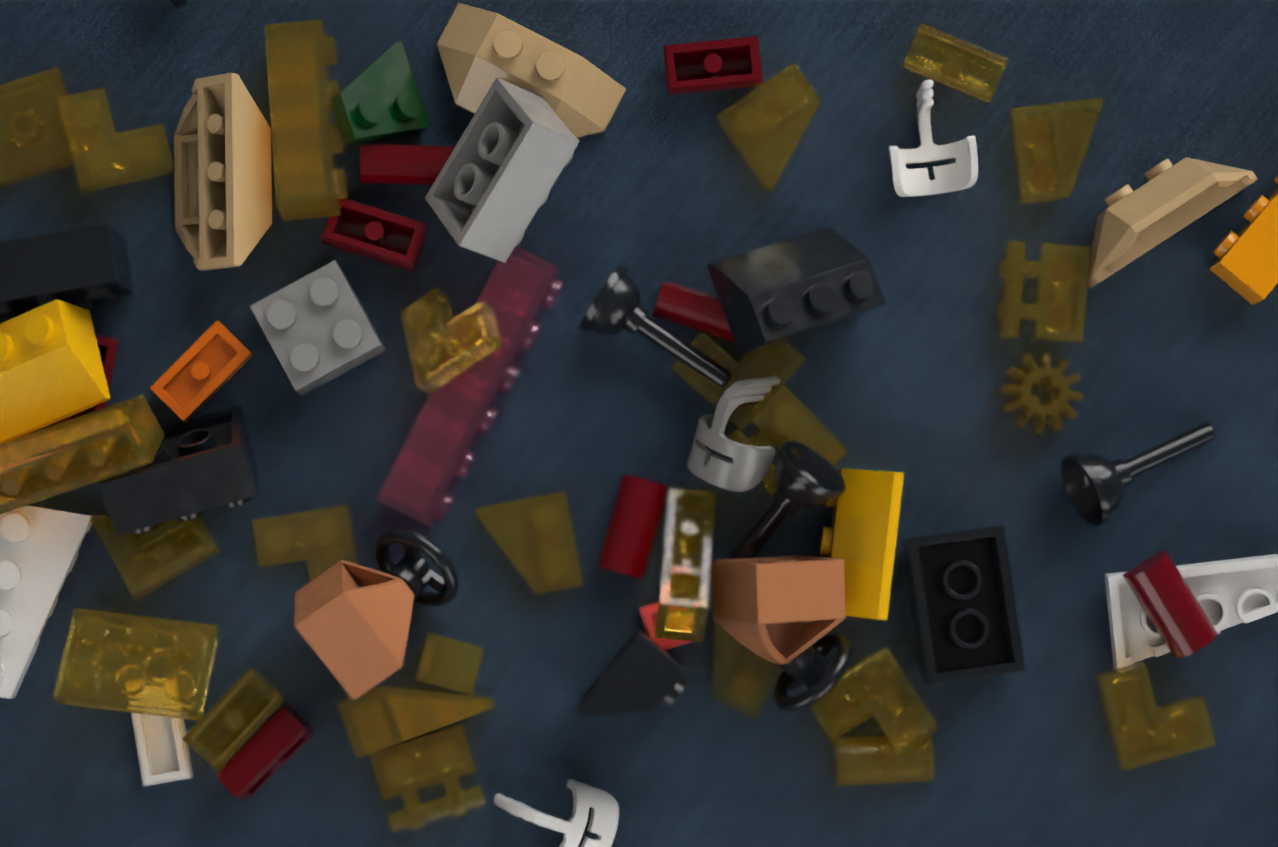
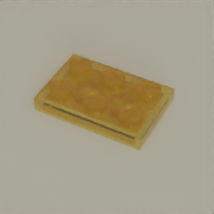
(137, 664)

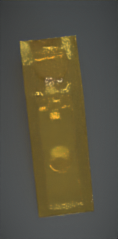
(685, 565)
(401, 713)

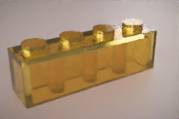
(303, 120)
(78, 453)

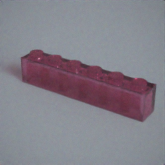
(462, 408)

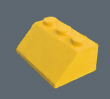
(48, 368)
(865, 537)

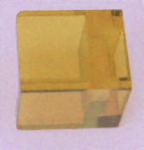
(450, 663)

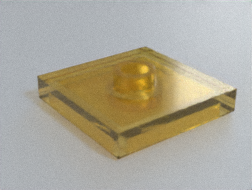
(32, 127)

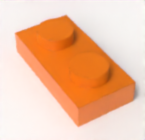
(201, 371)

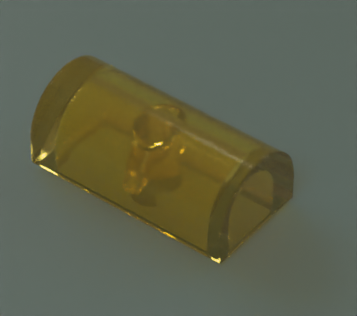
(955, 62)
(234, 718)
(874, 761)

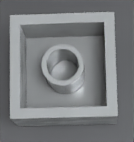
(317, 328)

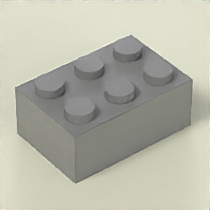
(501, 170)

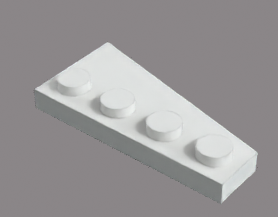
(35, 559)
(1225, 589)

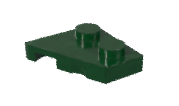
(381, 101)

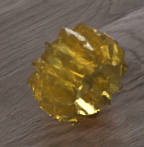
(1053, 381)

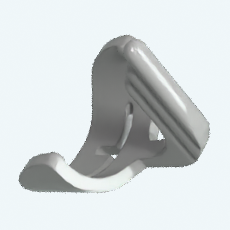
(749, 461)

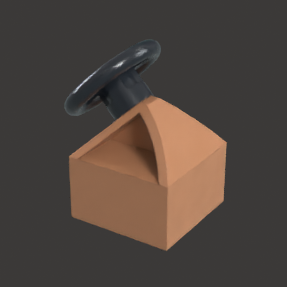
(781, 614)
(363, 615)

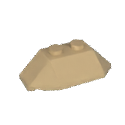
(488, 46)
(222, 173)
(1158, 210)

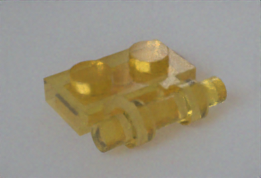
(1059, 292)
(786, 418)
(422, 764)

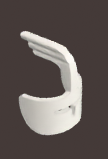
(947, 177)
(602, 821)

